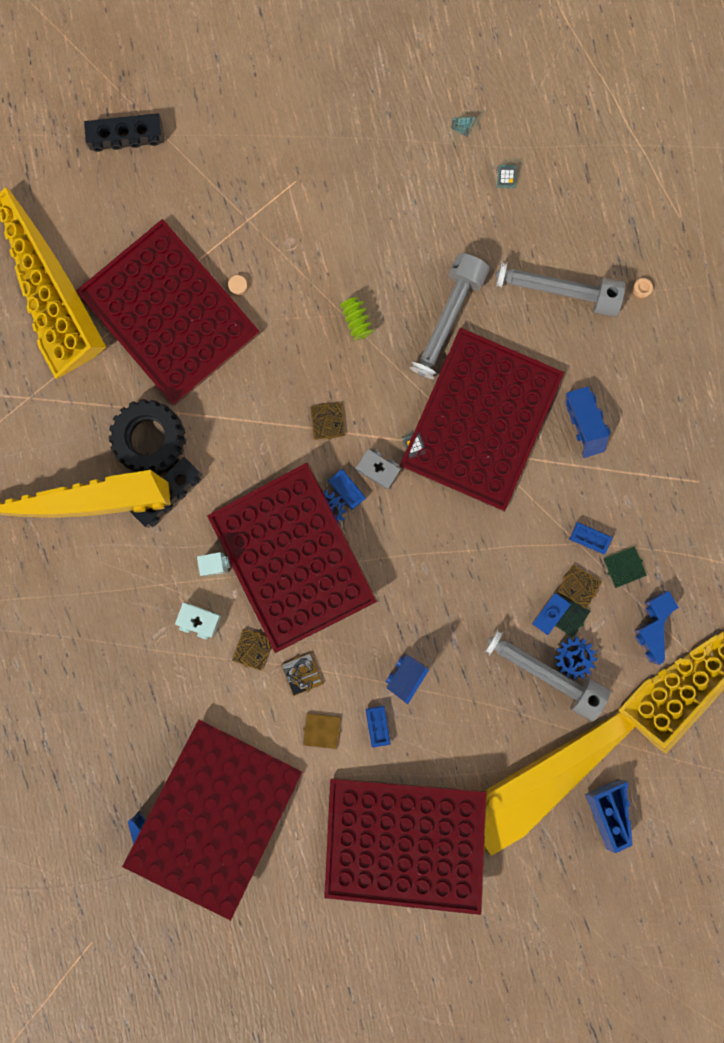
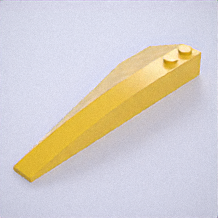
(58, 314)
(114, 495)
(678, 695)
(532, 792)

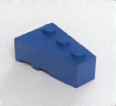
(588, 421)
(611, 814)

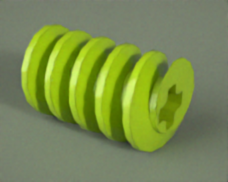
(356, 318)

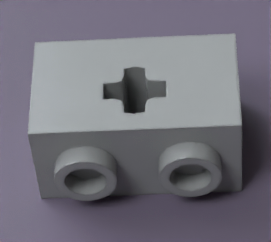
(367, 468)

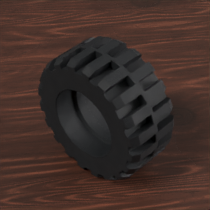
(127, 422)

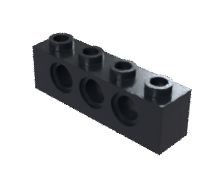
(116, 126)
(182, 468)

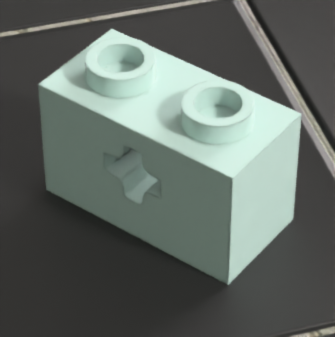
(213, 564)
(190, 612)

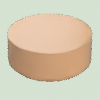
(237, 285)
(642, 288)

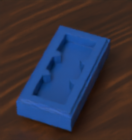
(346, 489)
(590, 538)
(551, 614)
(378, 726)

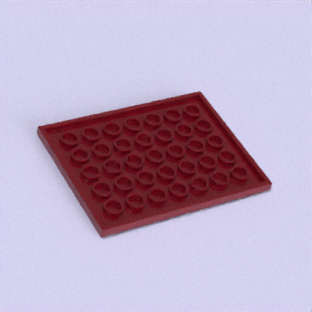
(168, 312)
(482, 419)
(292, 558)
(213, 820)
(406, 845)

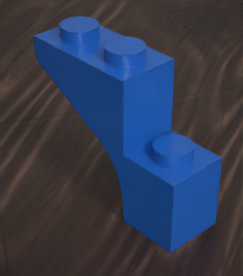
(652, 633)

